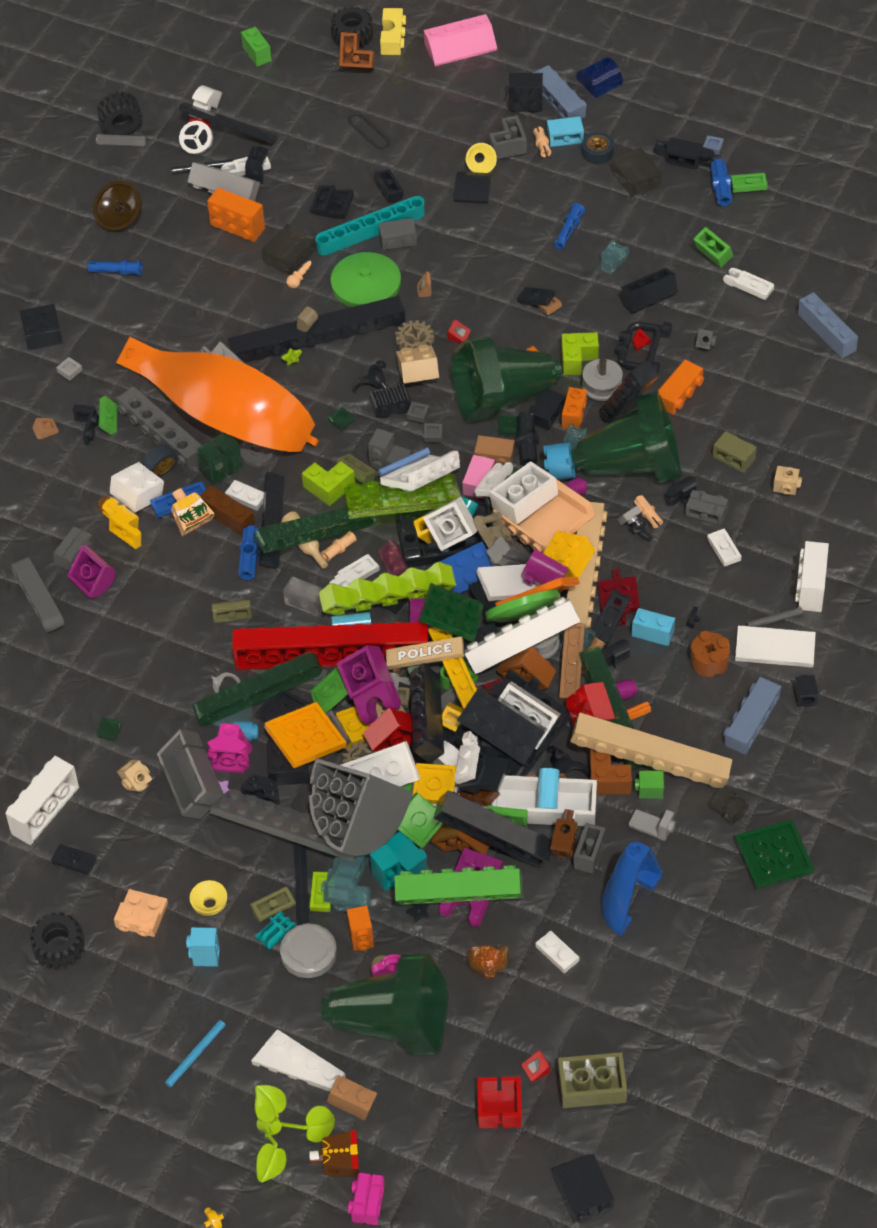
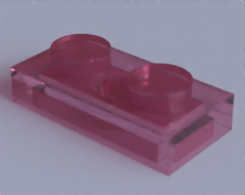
(392, 558)

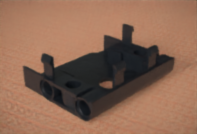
(418, 552)
(489, 750)

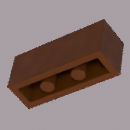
(228, 510)

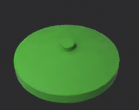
(365, 279)
(522, 606)

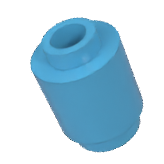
(249, 729)

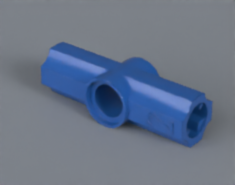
(721, 182)
(248, 554)

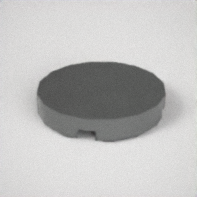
(256, 455)

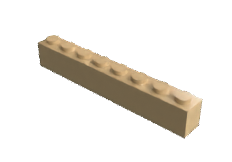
(582, 594)
(651, 750)

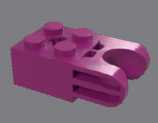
(368, 681)
(474, 860)

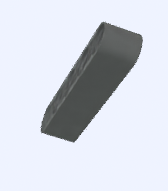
(37, 594)

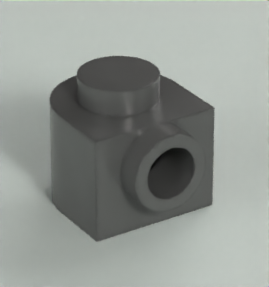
(706, 339)

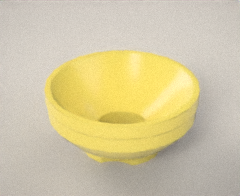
(489, 158)
(205, 891)

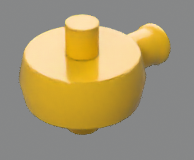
(213, 1218)

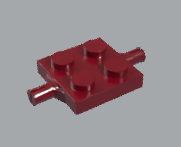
(626, 586)

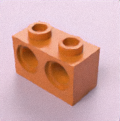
(574, 407)
(360, 928)

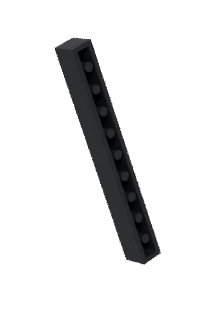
(326, 329)

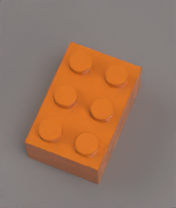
(236, 214)

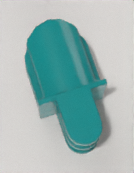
(275, 931)

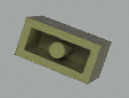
(734, 451)

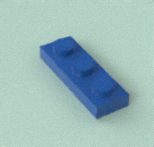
(163, 504)

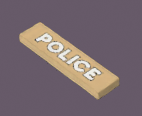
(425, 653)

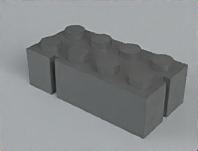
(190, 774)

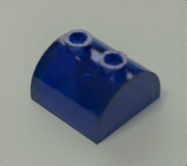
(600, 77)

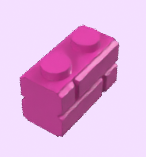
(367, 1198)

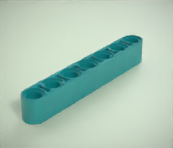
(368, 225)

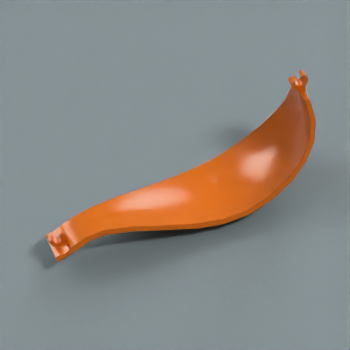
(225, 395)

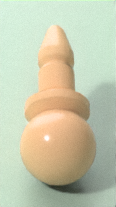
(293, 281)

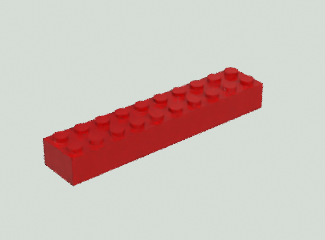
(269, 647)

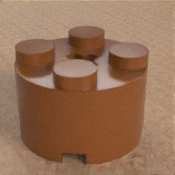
(710, 654)

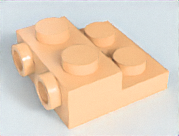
(140, 913)

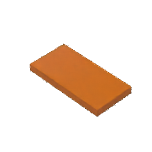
(558, 584)

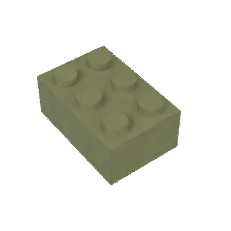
(592, 1080)

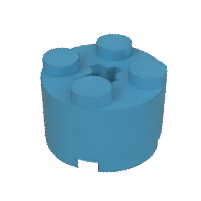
(559, 461)

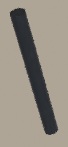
(184, 169)

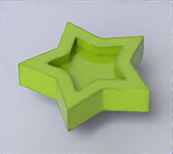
(291, 356)

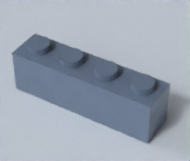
(560, 95)
(827, 325)
(752, 715)

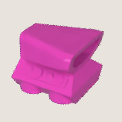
(229, 749)

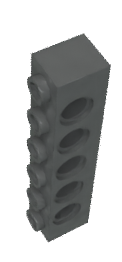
(158, 426)

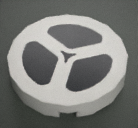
(196, 137)

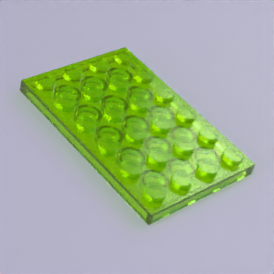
(379, 499)

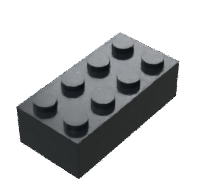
(502, 724)

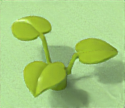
(268, 1104)

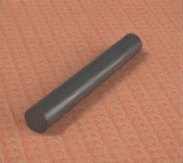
(776, 617)

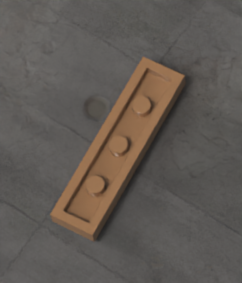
(571, 662)

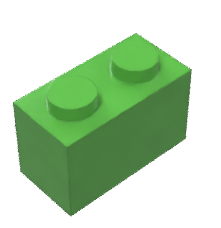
(256, 46)
(713, 247)

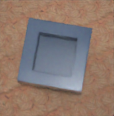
(714, 144)

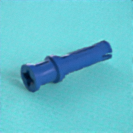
(571, 221)
(123, 267)

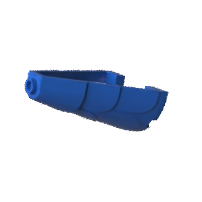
(634, 866)

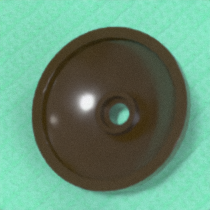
(110, 203)

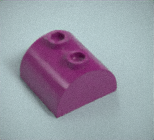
(542, 569)
(91, 572)

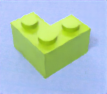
(578, 348)
(328, 485)

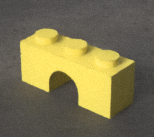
(393, 31)

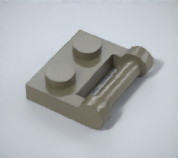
(491, 534)

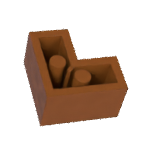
(351, 55)
(528, 665)
(610, 778)
(451, 839)

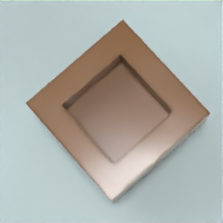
(552, 306)

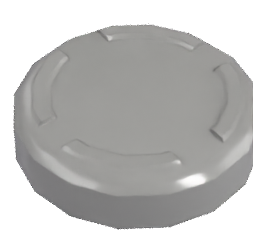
(308, 950)

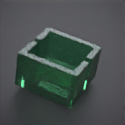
(217, 465)

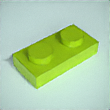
(317, 897)

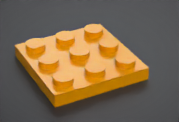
(305, 735)

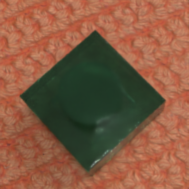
(341, 418)
(508, 425)
(109, 729)

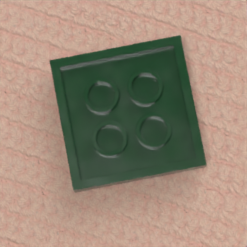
(451, 612)
(774, 854)

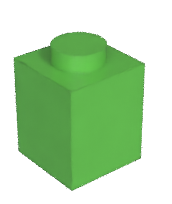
(650, 784)

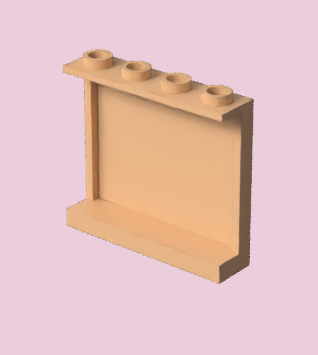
(563, 513)

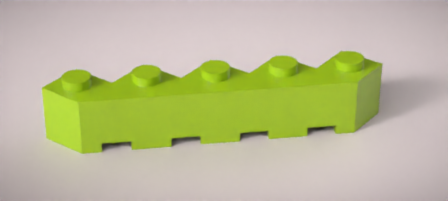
(385, 589)

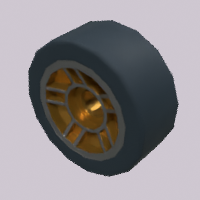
(597, 148)
(160, 460)

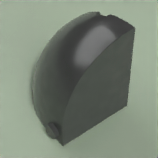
(355, 808)

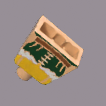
(190, 511)

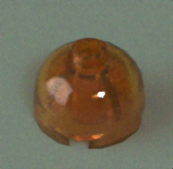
(488, 960)

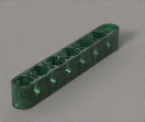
(309, 529)
(598, 671)
(257, 688)

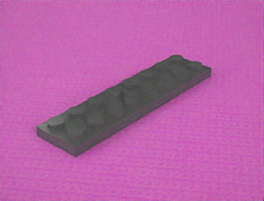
(273, 820)

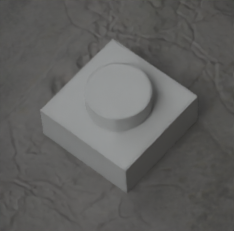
(69, 368)
(629, 516)

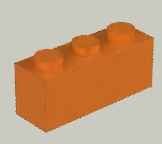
(681, 385)

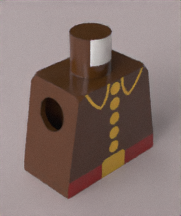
(564, 843)
(338, 1155)

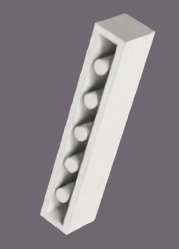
(521, 635)

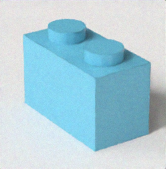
(565, 131)
(653, 627)
(203, 946)

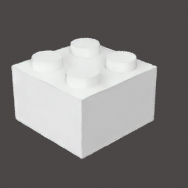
(136, 486)
(450, 523)

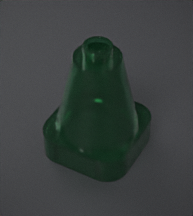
(498, 376)
(633, 444)
(395, 1005)

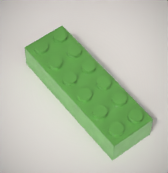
(458, 886)

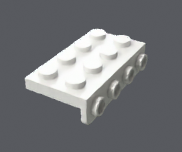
(421, 471)

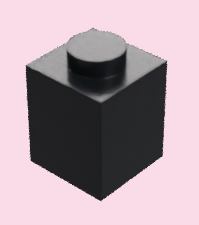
(806, 690)

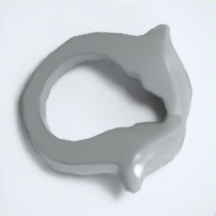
(218, 680)

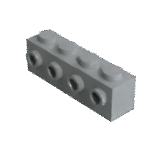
(212, 178)

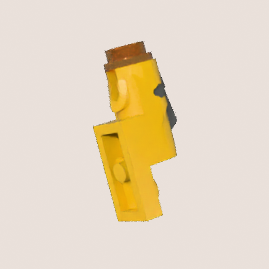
(122, 520)

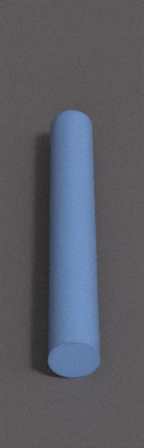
(405, 461)

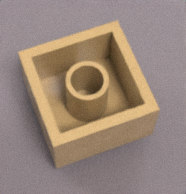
(417, 364)

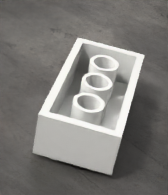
(42, 800)

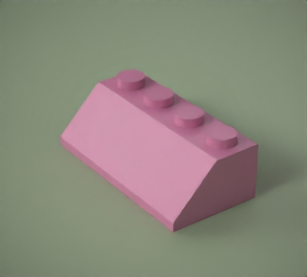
(460, 40)

